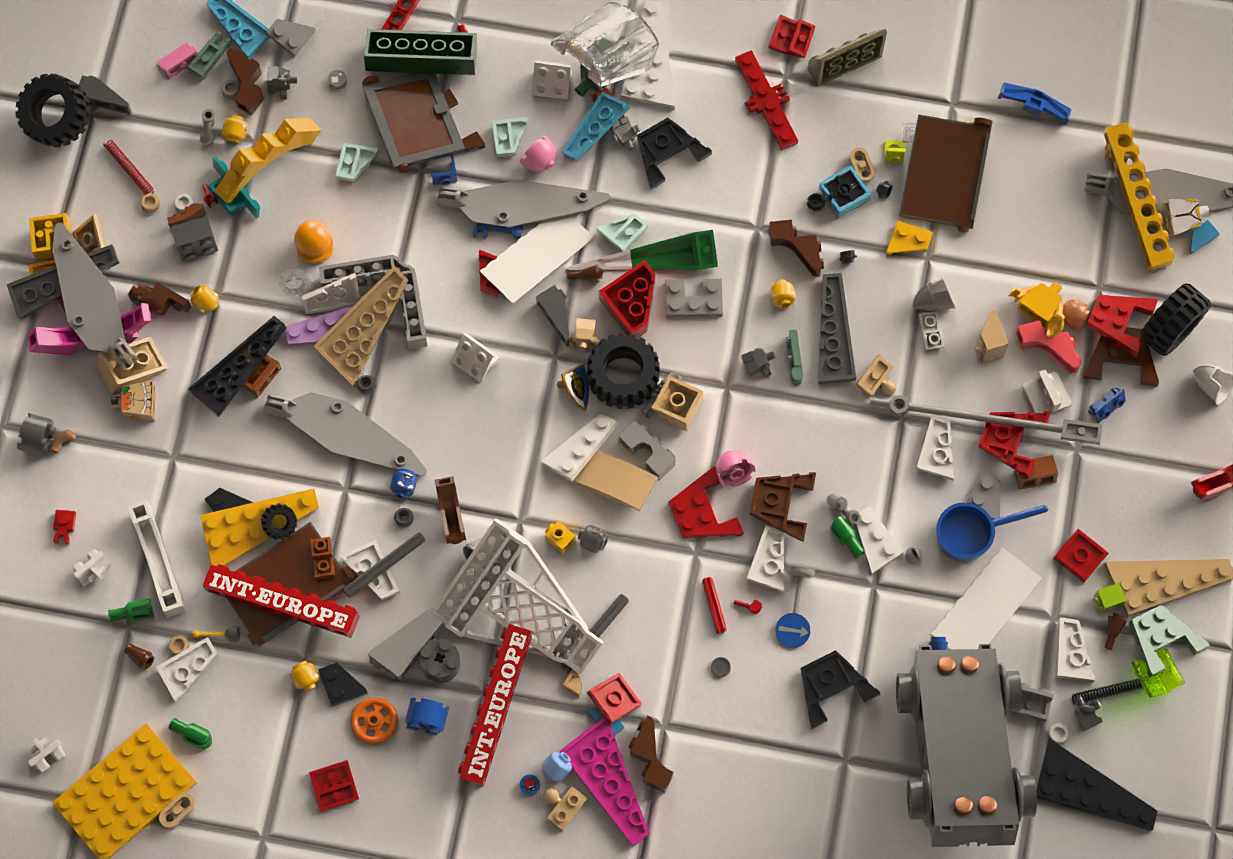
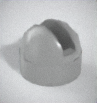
(910, 557)

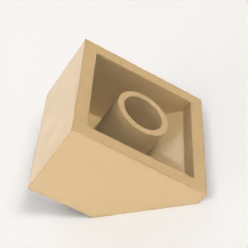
(992, 340)
(678, 403)

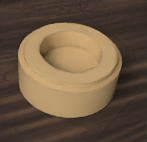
(150, 203)
(178, 644)

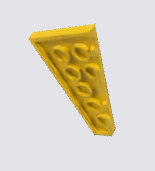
(240, 528)

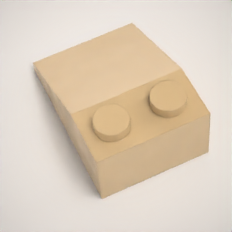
(148, 366)

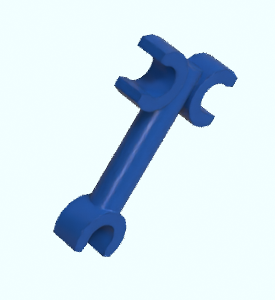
(484, 227)

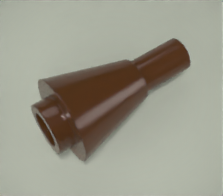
(590, 274)
(1115, 625)

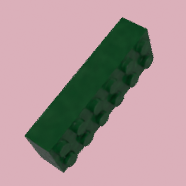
(420, 52)

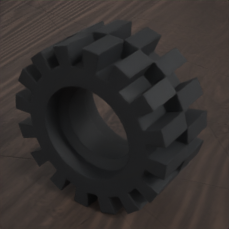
(287, 529)

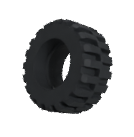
(32, 103)
(1175, 319)
(623, 347)

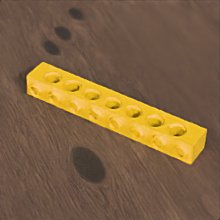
(1124, 133)

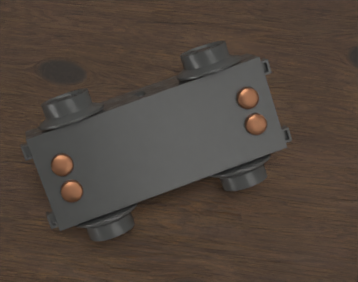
(963, 745)

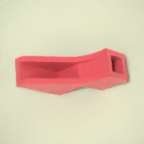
(1059, 347)

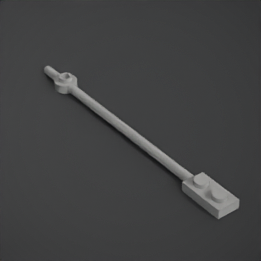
(1071, 430)

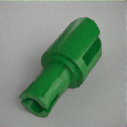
(846, 536)
(133, 611)
(192, 733)

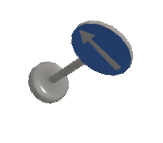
(793, 629)

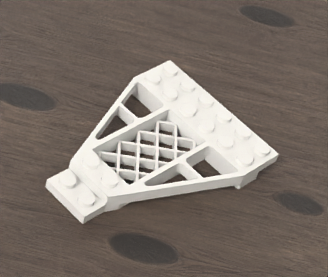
(481, 576)

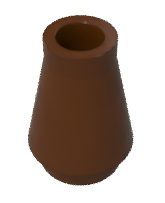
(139, 656)

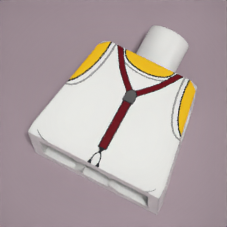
(1183, 215)

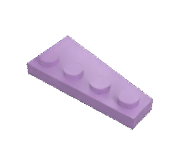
(313, 329)

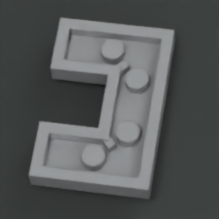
(693, 306)

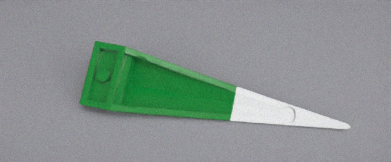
(684, 252)

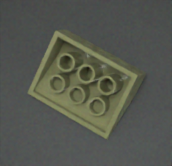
(847, 57)

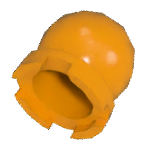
(313, 242)

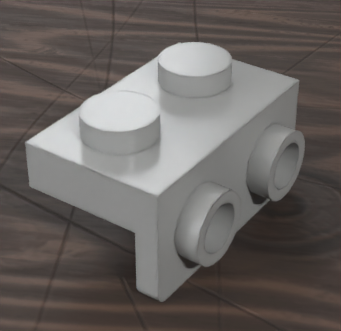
(1035, 702)

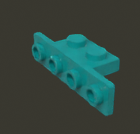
(242, 198)

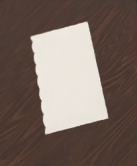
(536, 255)
(988, 603)

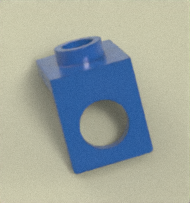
(445, 178)

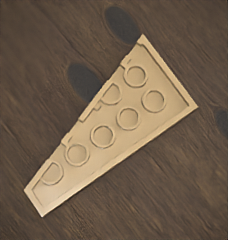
(357, 332)
(1162, 581)

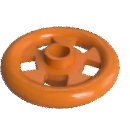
(380, 736)

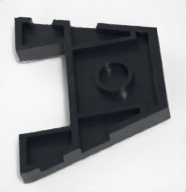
(663, 142)
(827, 678)

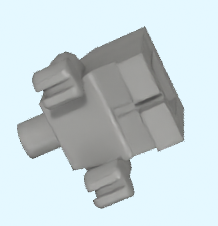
(624, 133)

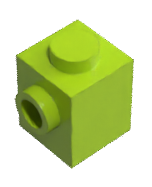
(1109, 598)

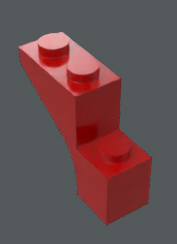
(1213, 484)

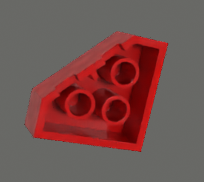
(631, 299)

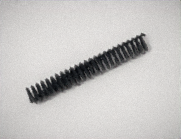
(1108, 693)

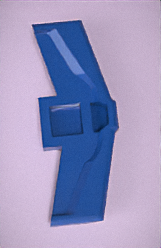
(1035, 101)

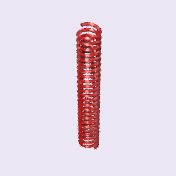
(127, 168)

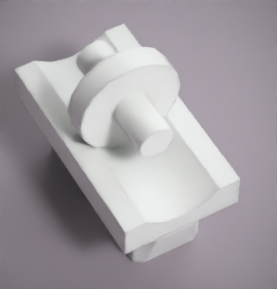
(92, 569)
(38, 760)

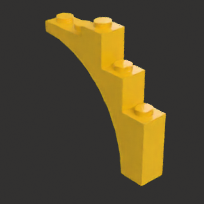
(248, 162)

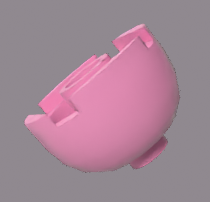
(539, 155)
(734, 468)

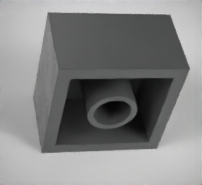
(194, 239)

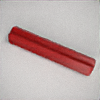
(714, 605)

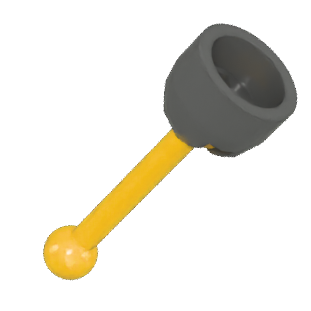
(232, 634)

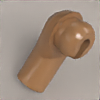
(66, 435)

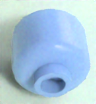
(556, 766)

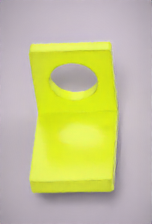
(894, 154)

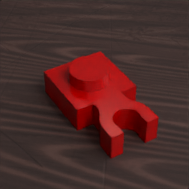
(63, 523)

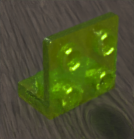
(1163, 682)

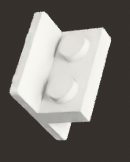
(551, 80)
(473, 357)
(1046, 392)

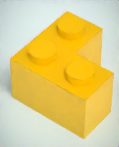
(43, 234)

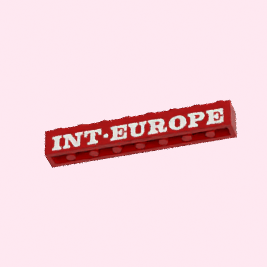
(281, 601)
(496, 704)

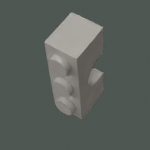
(636, 438)

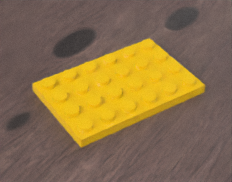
(124, 793)

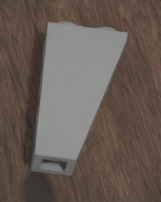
(404, 647)

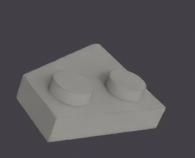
(290, 35)
(987, 495)

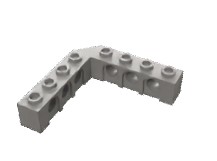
(370, 272)

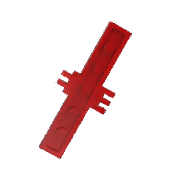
(766, 100)

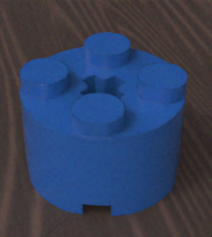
(426, 715)

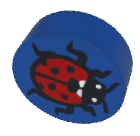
(530, 785)

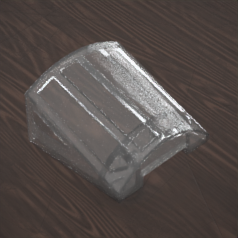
(610, 44)

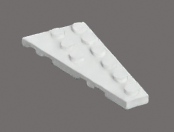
(655, 84)

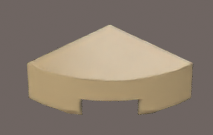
(573, 683)

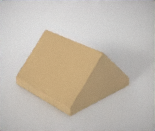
(90, 235)

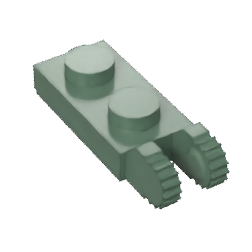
(208, 56)
(795, 358)

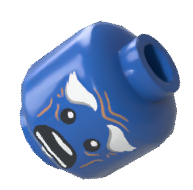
(403, 483)

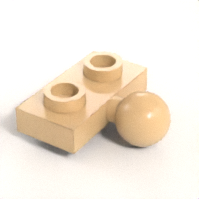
(875, 377)
(565, 808)

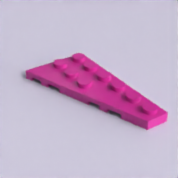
(603, 771)

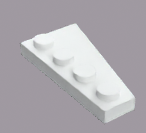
(579, 449)

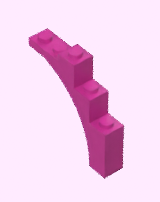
(66, 341)

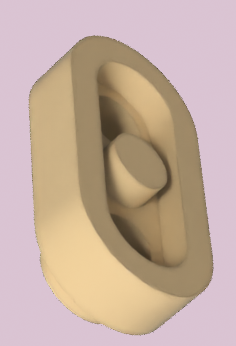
(863, 166)
(175, 809)

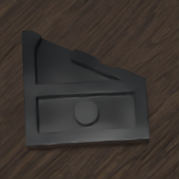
(223, 499)
(340, 684)

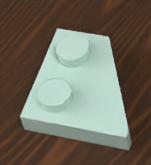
(508, 135)
(354, 161)
(624, 231)

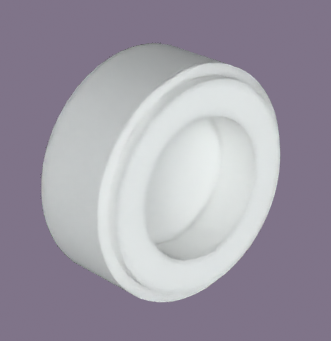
(182, 201)
(1058, 733)

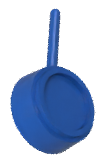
(968, 530)

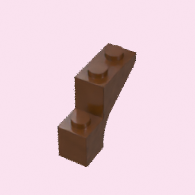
(247, 72)
(805, 247)
(450, 510)
(645, 750)

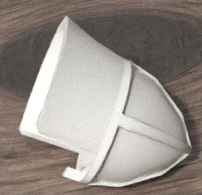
(1214, 382)

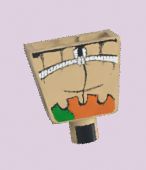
(137, 401)

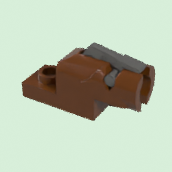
(158, 298)

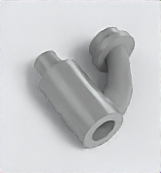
(208, 121)
(840, 503)

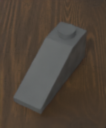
(102, 96)
(554, 308)

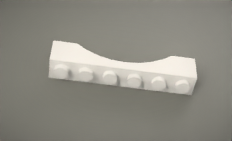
(157, 559)

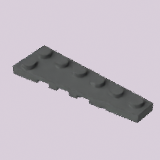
(835, 350)

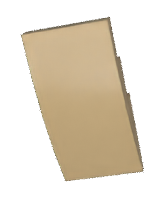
(616, 480)

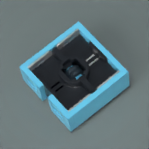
(844, 191)

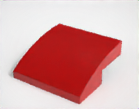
(791, 37)
(334, 785)

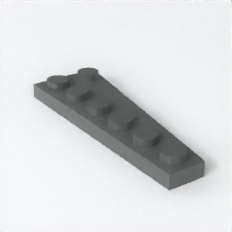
(44, 287)

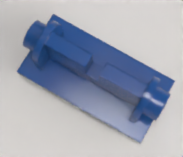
(1114, 400)

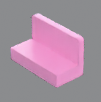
(177, 60)

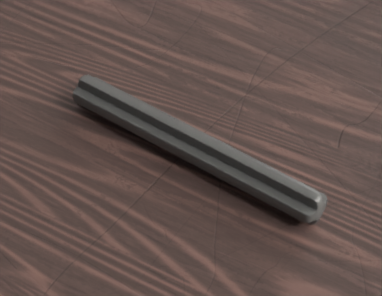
(383, 565)
(604, 621)

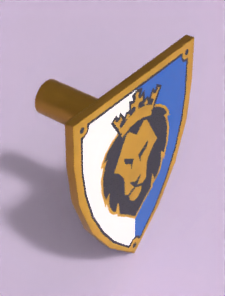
(576, 385)

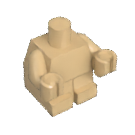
(584, 335)

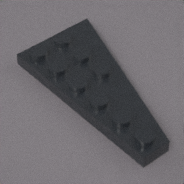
(229, 375)
(1080, 786)

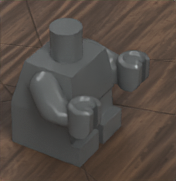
(279, 80)
(757, 362)
(1086, 713)

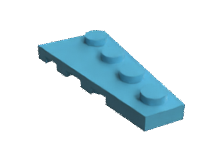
(240, 25)
(596, 123)

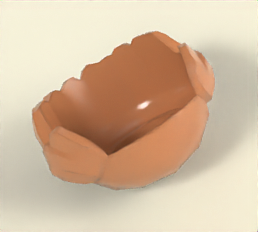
(1076, 313)

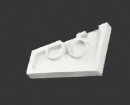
(333, 296)
(936, 452)
(876, 540)
(363, 559)
(768, 562)
(1071, 652)
(186, 667)

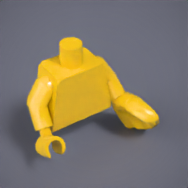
(1042, 304)

